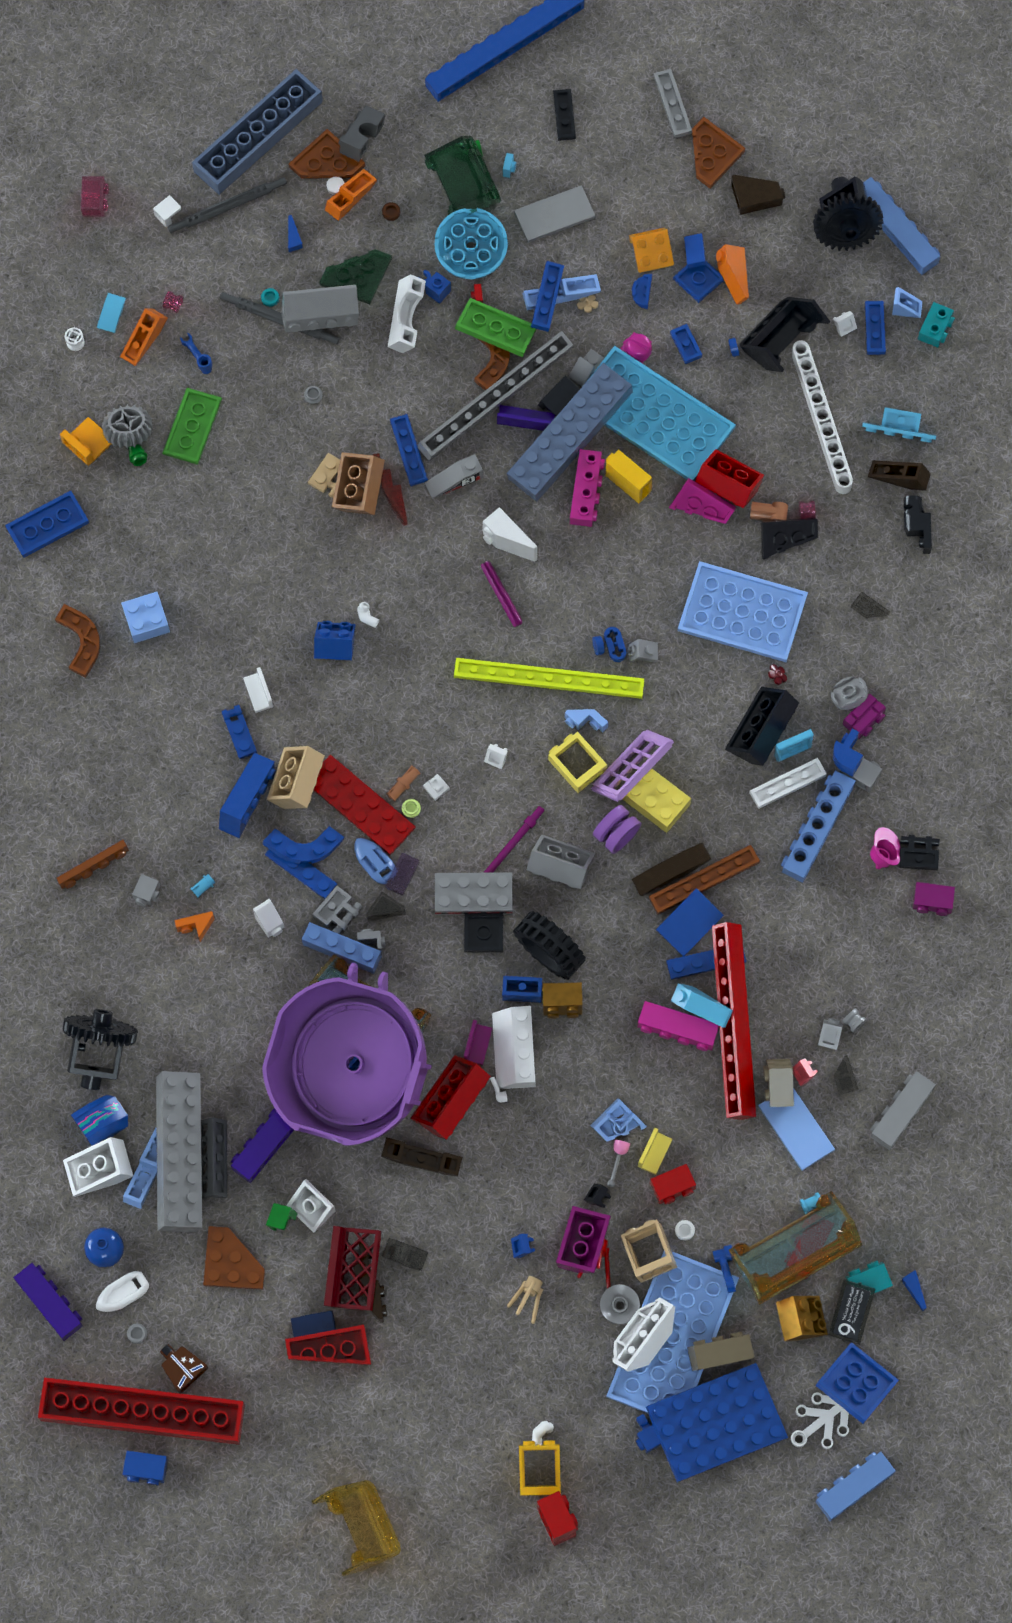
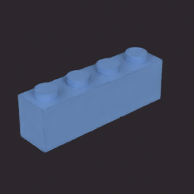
(341, 946)
(854, 1486)

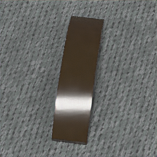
(421, 1158)

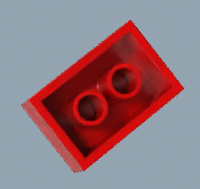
(729, 478)
(556, 1518)

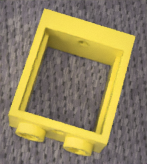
(589, 776)

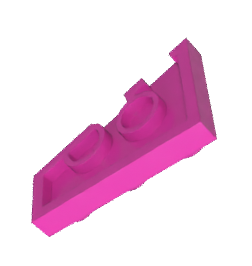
(701, 501)

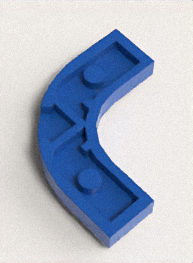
(299, 852)

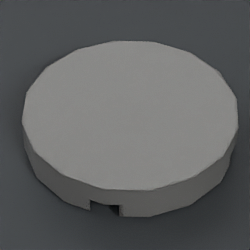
(849, 693)

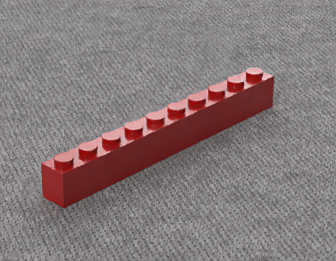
(736, 1036)

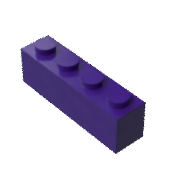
(262, 1147)
(48, 1302)

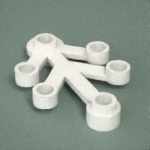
(825, 1417)

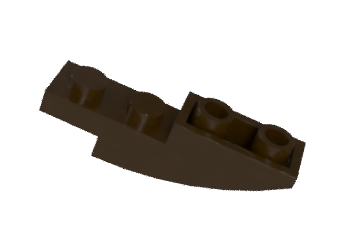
(379, 1311)

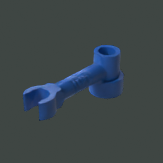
(203, 360)
(723, 1257)

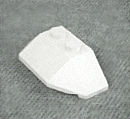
(644, 1335)

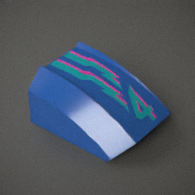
(101, 1119)

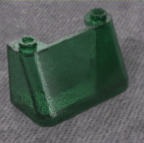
(463, 175)

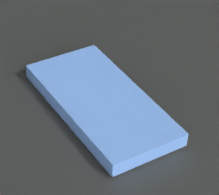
(798, 1132)

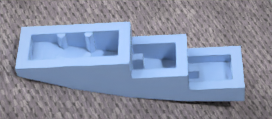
(569, 290)

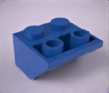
(334, 640)

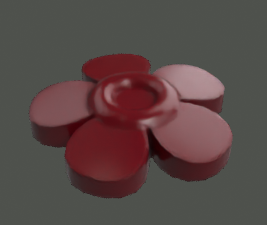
(777, 674)

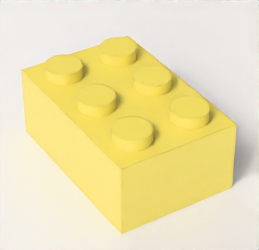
(658, 800)

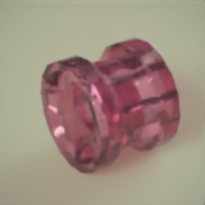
(173, 302)
(807, 510)

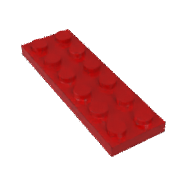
(362, 806)

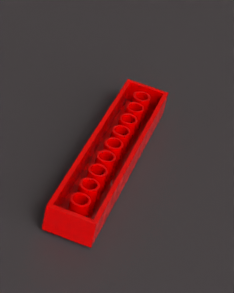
(141, 1411)

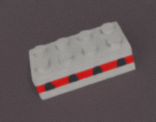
(473, 893)

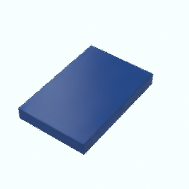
(689, 922)

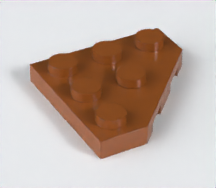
(713, 152)
(324, 160)
(230, 1262)

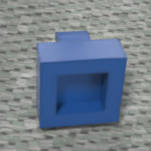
(520, 1245)

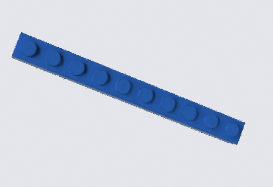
(500, 46)

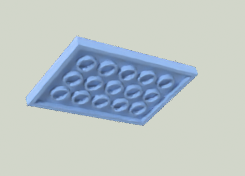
(742, 611)

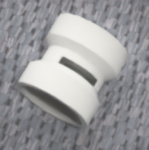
(74, 343)

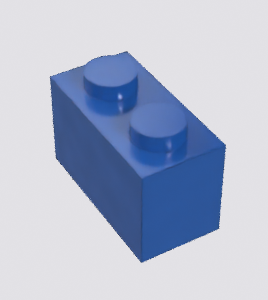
(522, 989)
(145, 1467)

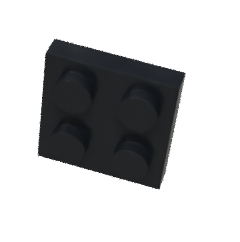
(483, 932)

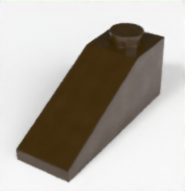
(902, 474)

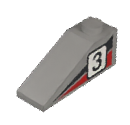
(455, 476)

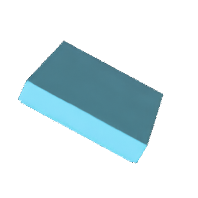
(793, 745)

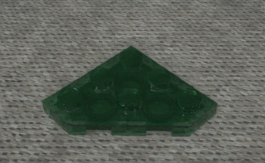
(362, 271)

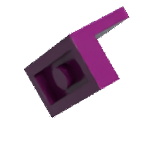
(478, 1043)

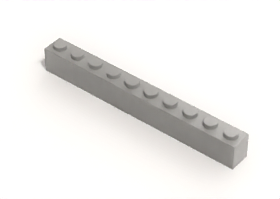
(495, 396)

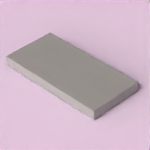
(554, 214)

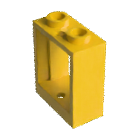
(539, 1489)

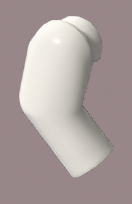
(539, 1431)

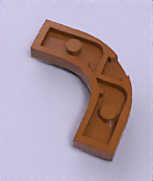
(495, 368)
(88, 635)

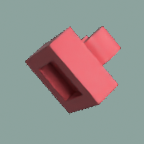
(803, 1071)

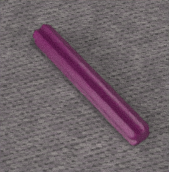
(501, 593)

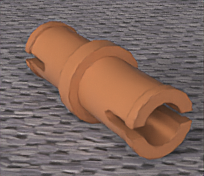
(403, 783)

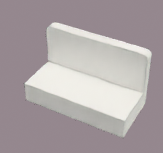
(258, 691)

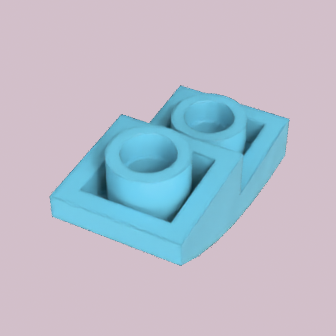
(111, 312)

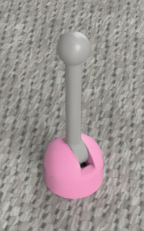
(620, 1148)

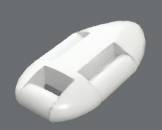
(122, 1292)

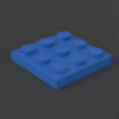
(857, 1383)

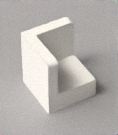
(166, 210)

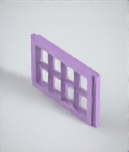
(616, 795)

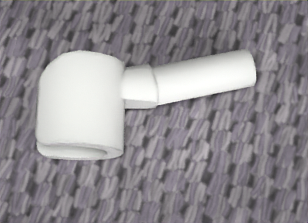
(500, 1096)

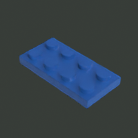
(47, 524)

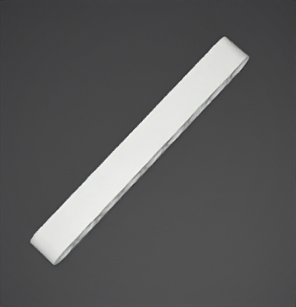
(822, 425)

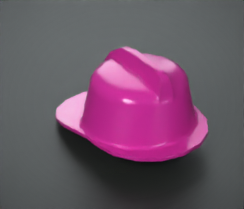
(638, 347)
(885, 848)

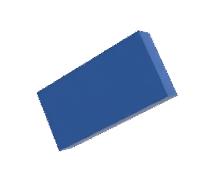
(695, 250)

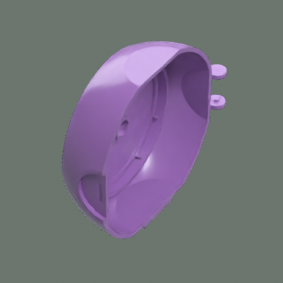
(311, 1054)

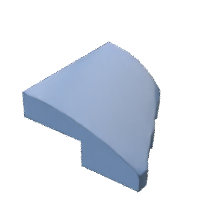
(610, 1126)

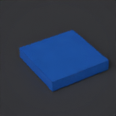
(699, 280)

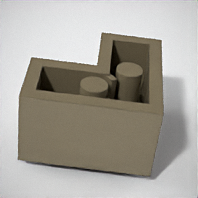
(780, 1082)

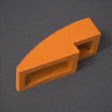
(350, 194)

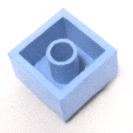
(145, 617)

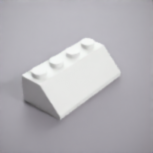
(514, 1048)

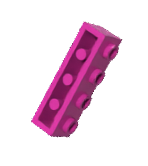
(585, 488)
(678, 1025)

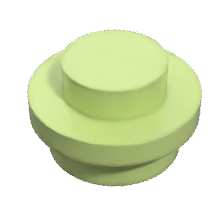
(411, 808)

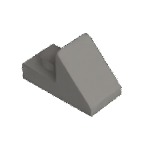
(585, 367)

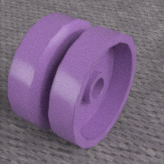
(617, 829)

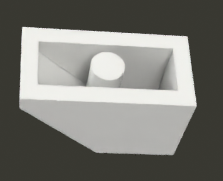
(268, 918)

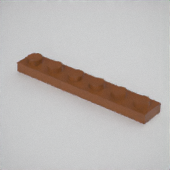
(704, 879)

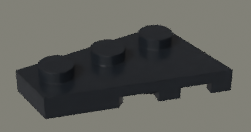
(784, 534)

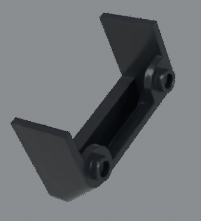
(780, 329)

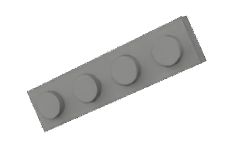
(672, 103)

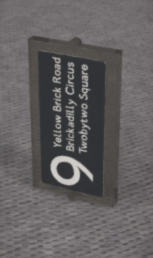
(851, 1311)

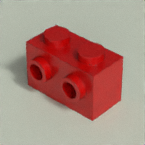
(673, 1184)

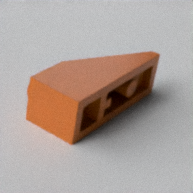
(732, 267)
(144, 335)

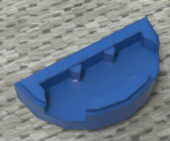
(641, 290)

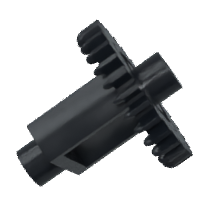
(847, 215)
(99, 1028)

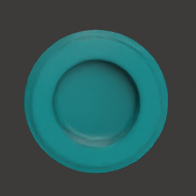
(270, 297)

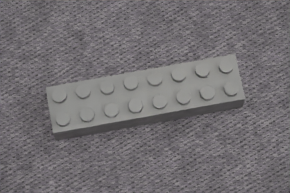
(178, 1152)

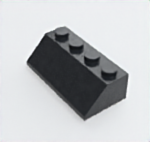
(762, 725)

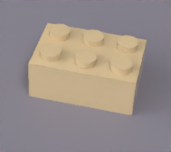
(295, 777)

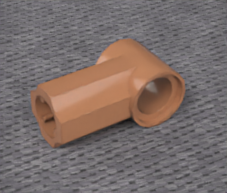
(769, 512)

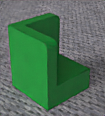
(279, 1216)

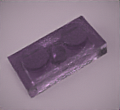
(402, 874)

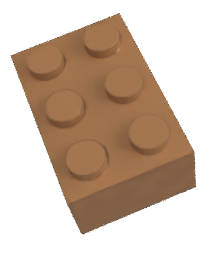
(358, 483)

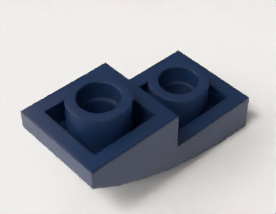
(313, 1323)

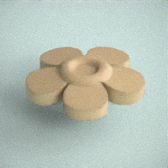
(587, 303)

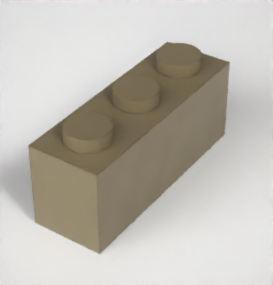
(720, 1351)

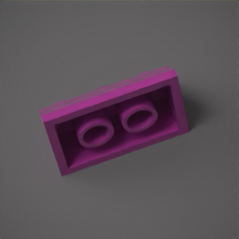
(582, 1240)

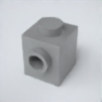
(146, 891)

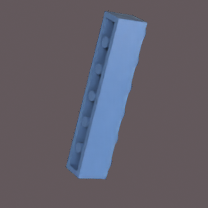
(902, 231)

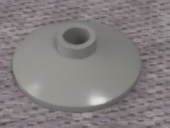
(621, 1294)

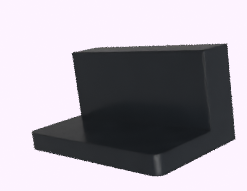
(559, 396)

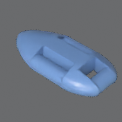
(373, 859)

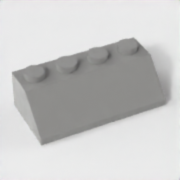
(320, 308)

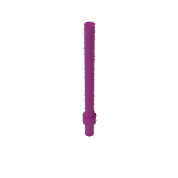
(528, 824)

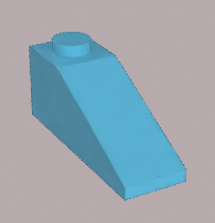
(701, 1004)

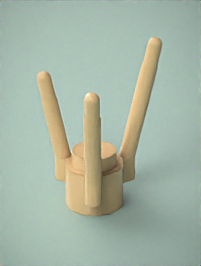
(531, 1287)

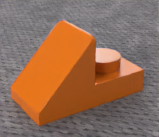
(201, 922)

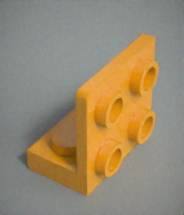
(652, 249)
(86, 441)

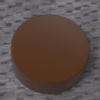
(391, 211)

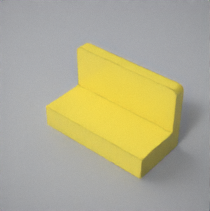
(654, 1152)

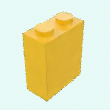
(628, 476)

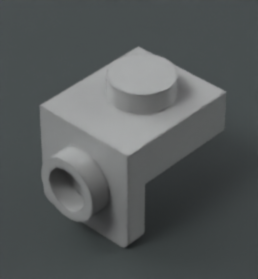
(643, 650)
(369, 936)

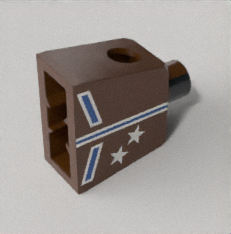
(182, 1367)

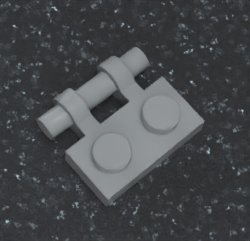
(333, 906)

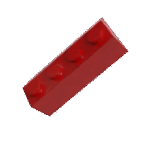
(451, 1097)

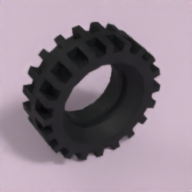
(549, 945)

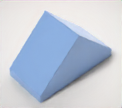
(906, 304)

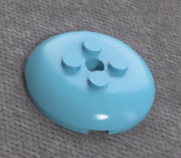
(479, 228)

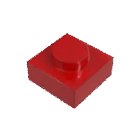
(477, 293)

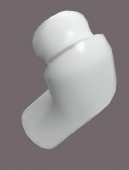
(364, 615)

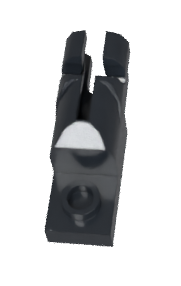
(917, 522)

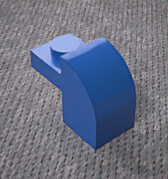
(844, 756)

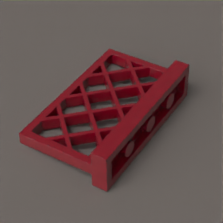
(337, 1268)

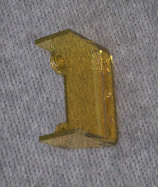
(366, 1522)

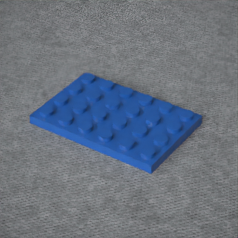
(716, 1422)

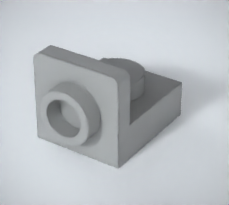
(830, 1033)

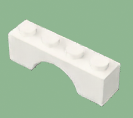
(409, 293)

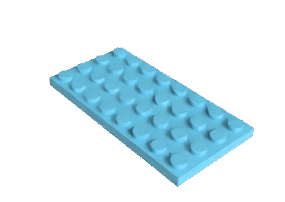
(665, 418)

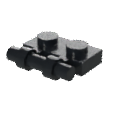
(919, 858)

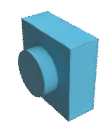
(509, 165)

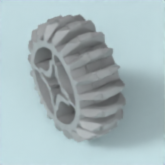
(127, 426)

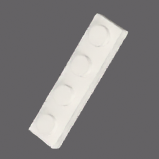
(788, 783)

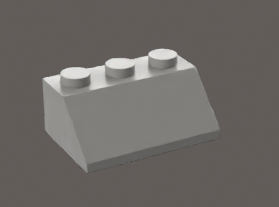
(560, 861)

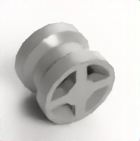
(854, 1020)

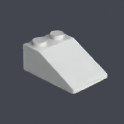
(507, 536)
(98, 1167)

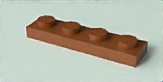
(86, 868)

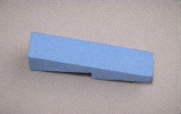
(141, 1181)

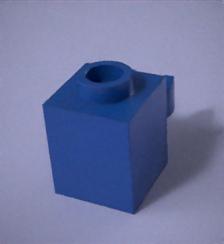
(436, 286)
(648, 1437)

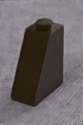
(756, 194)

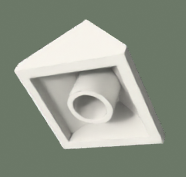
(311, 1206)

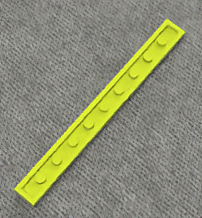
(549, 678)

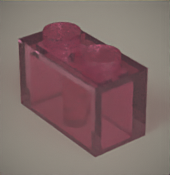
(93, 196)

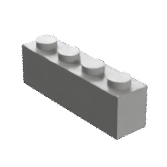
(902, 1111)

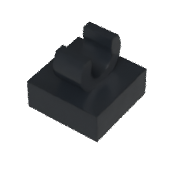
(596, 1195)

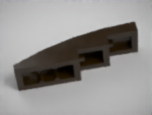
(672, 868)

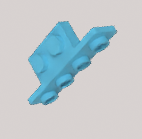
(900, 422)

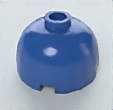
(104, 1247)

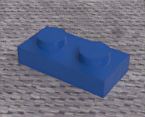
(686, 344)

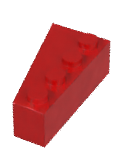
(333, 1346)

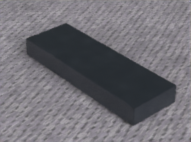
(564, 114)

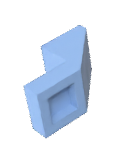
(581, 717)

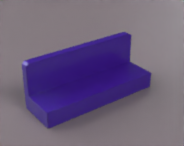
(524, 418)

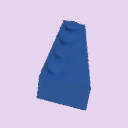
(246, 795)

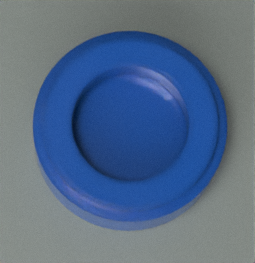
(733, 347)
(598, 645)

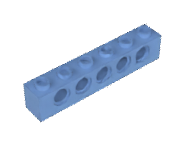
(836, 782)

